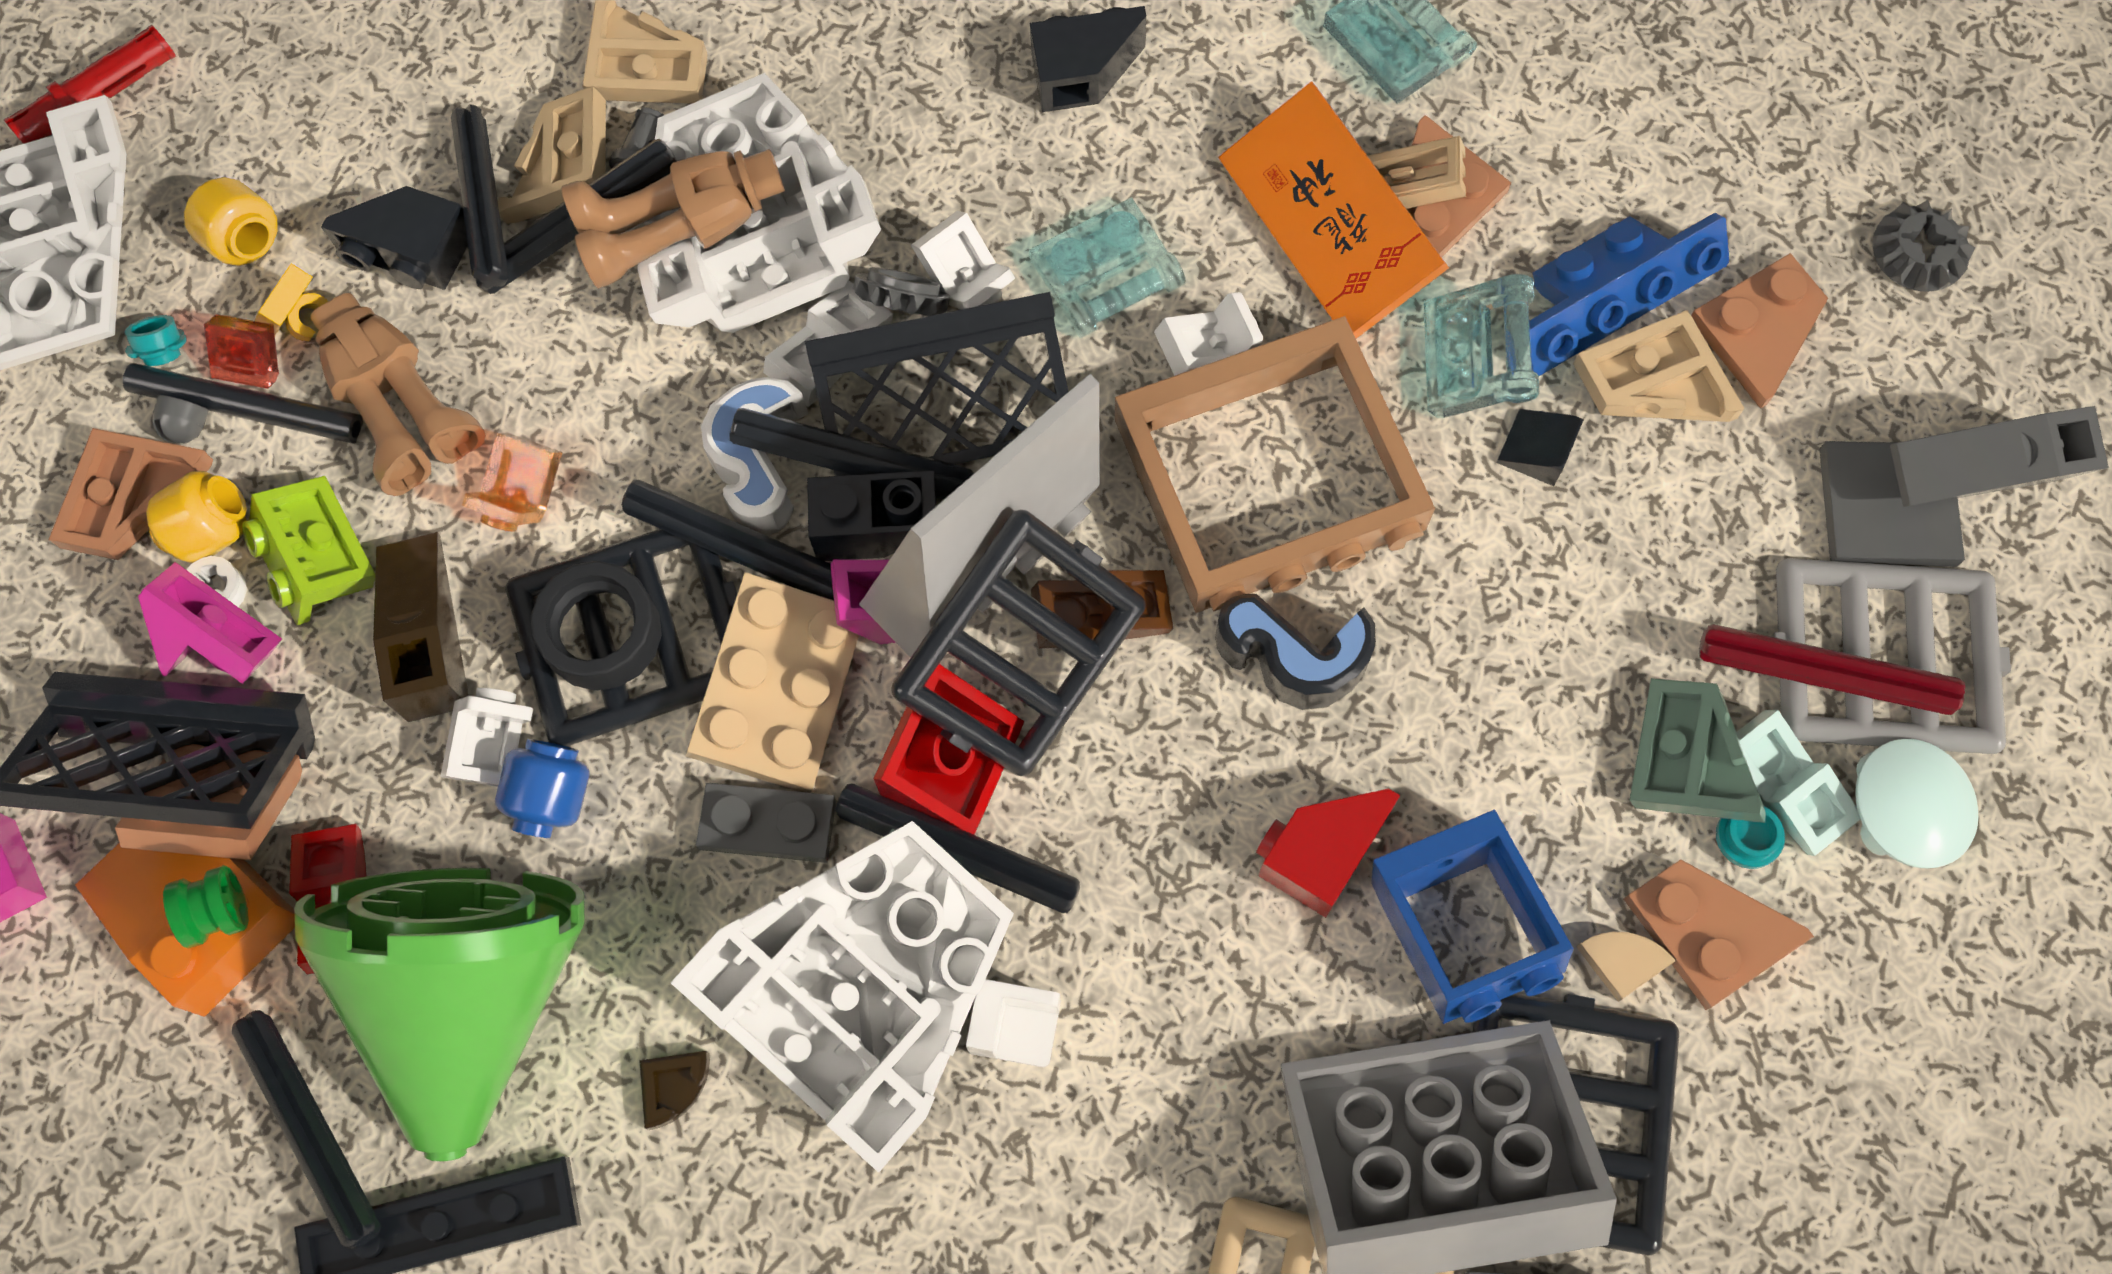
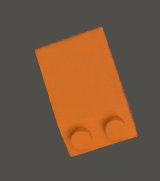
(128, 900)

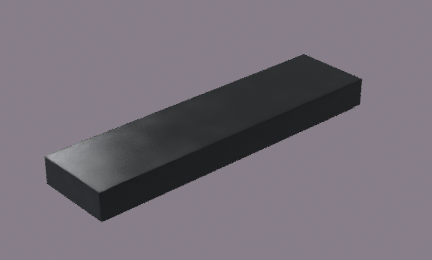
(450, 1222)

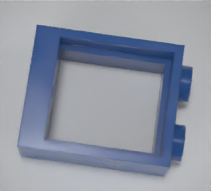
(1448, 856)

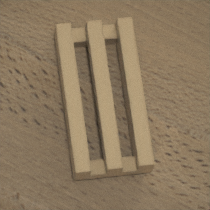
(1426, 184)

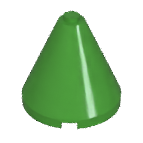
(441, 986)

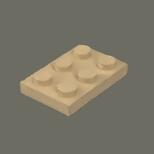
(774, 685)

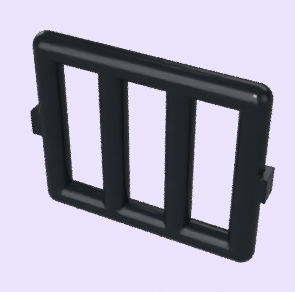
(987, 582)
(619, 707)
(1653, 1099)

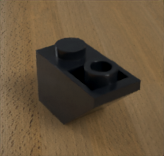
(1084, 55)
(403, 232)
(866, 513)

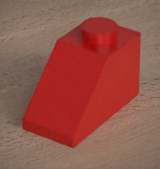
(1323, 846)

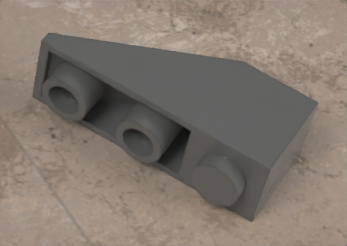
(1999, 456)

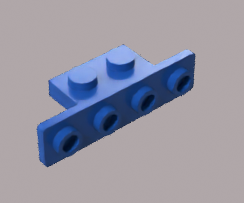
(1618, 281)

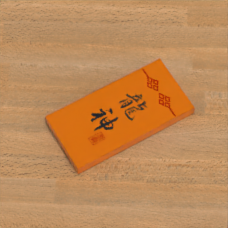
(1332, 211)

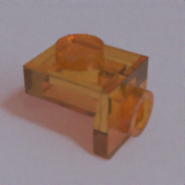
(515, 483)

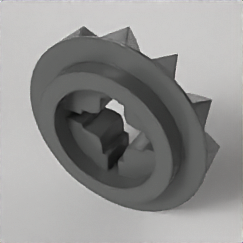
(1903, 258)
(901, 291)

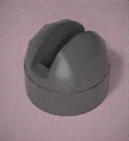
(178, 419)

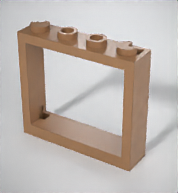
(1242, 377)

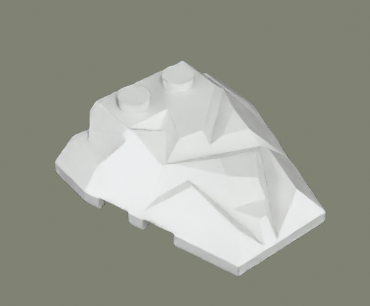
(61, 234)
(786, 249)
(857, 984)

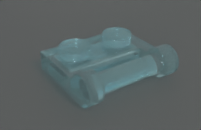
(1392, 48)
(1098, 252)
(1461, 347)

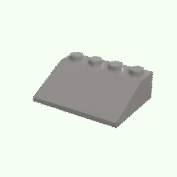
(1042, 471)
(1446, 1154)

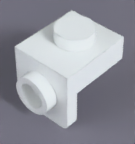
(962, 263)
(1208, 336)
(482, 735)

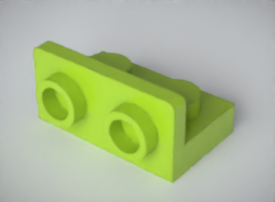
(306, 546)

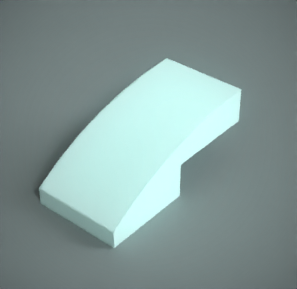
(1799, 792)

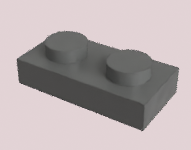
(766, 822)

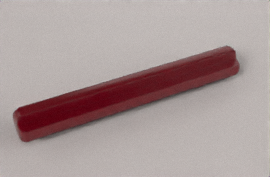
(1832, 669)

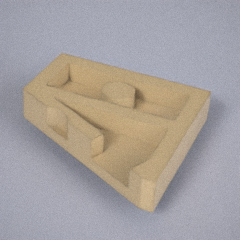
(642, 58)
(563, 148)
(1659, 374)

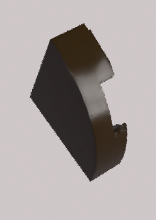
(671, 1086)

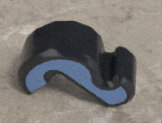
(1288, 660)

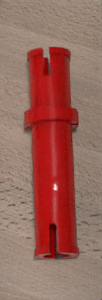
(103, 77)

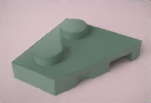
(1692, 756)

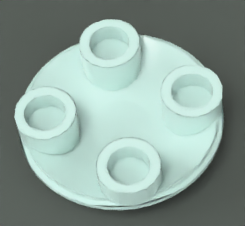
(1915, 804)

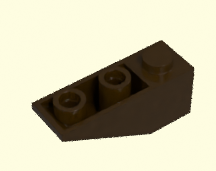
(416, 629)

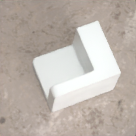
(1014, 1023)

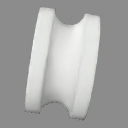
(212, 565)

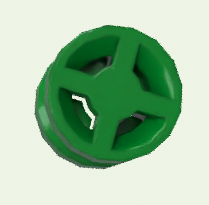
(205, 906)

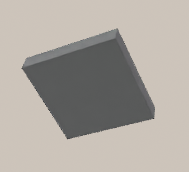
(1868, 514)

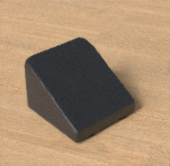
(1540, 444)

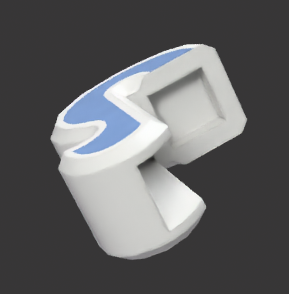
(754, 489)

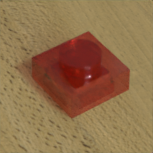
(241, 351)

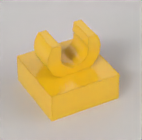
(287, 301)

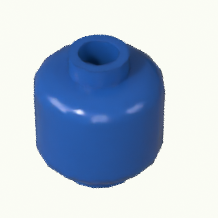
(542, 787)

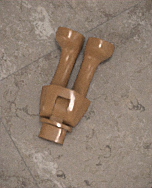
(713, 197)
(370, 357)

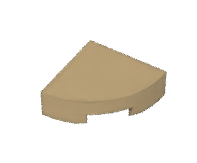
(1624, 960)

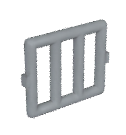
(1918, 584)

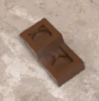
(1089, 612)

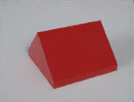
(933, 773)

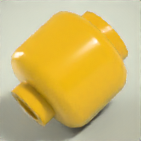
(230, 221)
(196, 516)

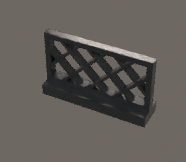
(935, 336)
(157, 721)

